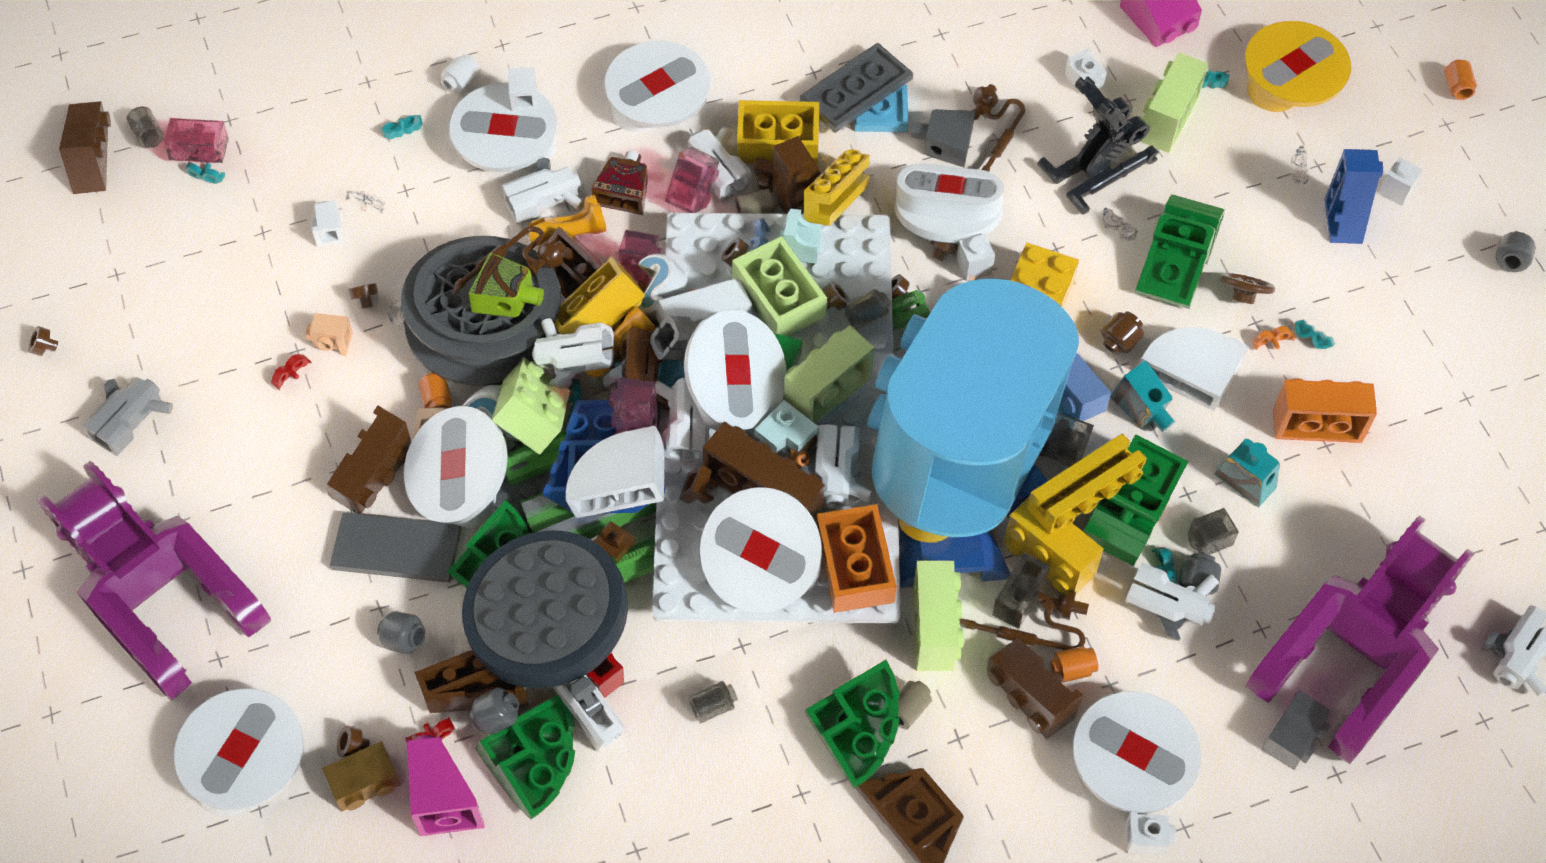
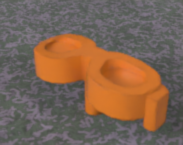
(1274, 336)

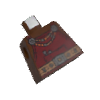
(622, 184)

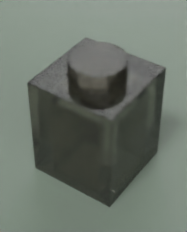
(1212, 532)

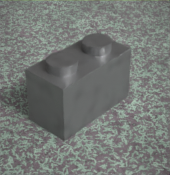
(1297, 729)

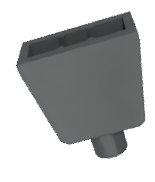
(946, 135)

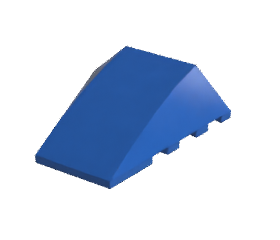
(587, 427)
(969, 554)

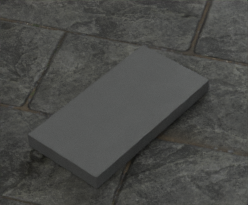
(857, 86)
(395, 547)

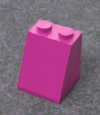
(1163, 19)
(438, 791)

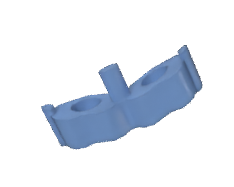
(761, 231)

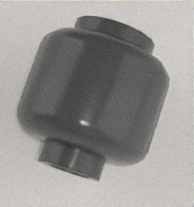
(1515, 251)
(1197, 569)
(401, 632)
(494, 711)

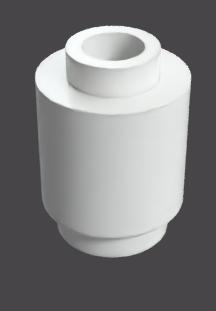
(459, 73)

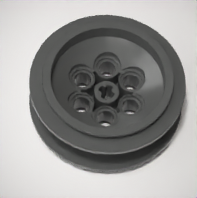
(467, 344)

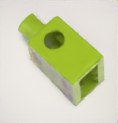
(503, 288)

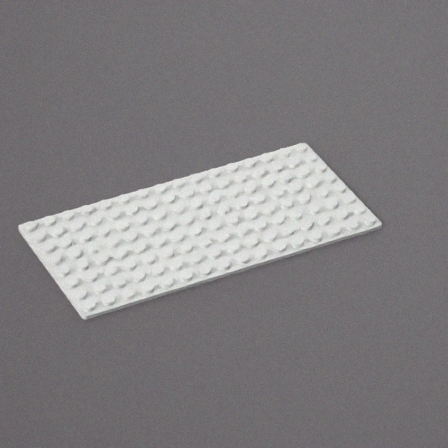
(857, 258)

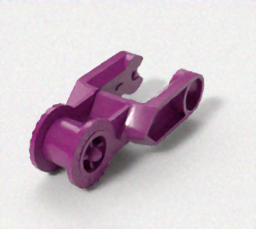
(134, 561)
(1379, 620)

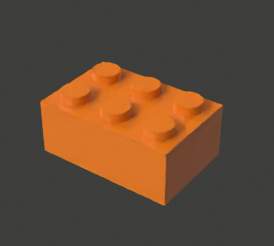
(1324, 411)
(856, 558)

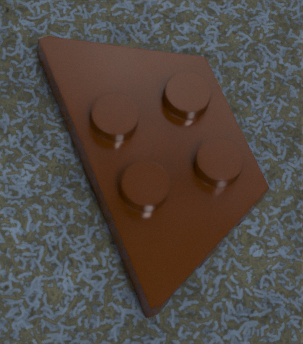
(915, 812)

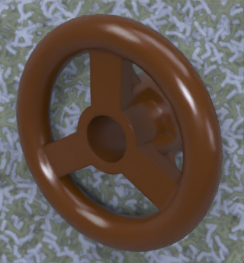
(1246, 287)

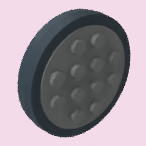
(545, 609)

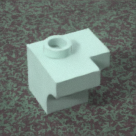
(802, 236)
(786, 429)

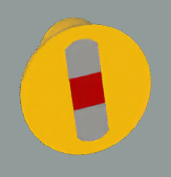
(1295, 66)

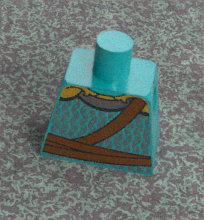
(1144, 397)
(1250, 471)

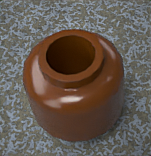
(1122, 332)

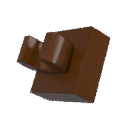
(764, 170)
(696, 485)
(615, 541)

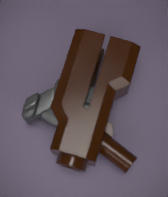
(637, 361)

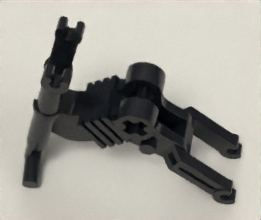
(1105, 143)

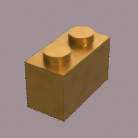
(361, 777)

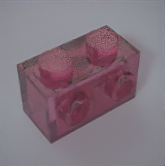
(196, 140)
(692, 180)
(633, 249)
(633, 405)

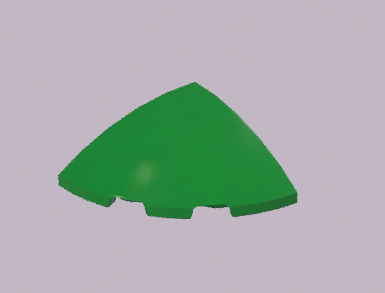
(498, 530)
(859, 722)
(532, 755)

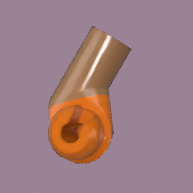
(802, 458)

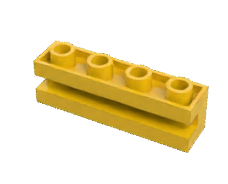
(836, 188)
(1085, 484)

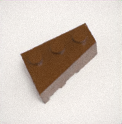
(85, 146)
(792, 173)
(577, 263)
(372, 463)
(458, 681)
(1033, 689)

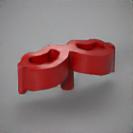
(292, 365)
(441, 729)

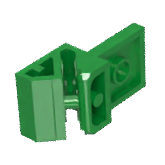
(1179, 250)
(1128, 518)

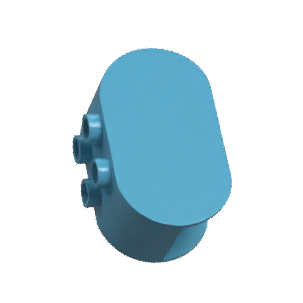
(970, 405)

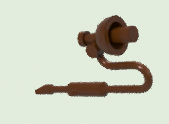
(985, 100)
(547, 255)
(1064, 606)

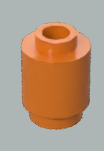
(1460, 79)
(435, 392)
(1074, 663)

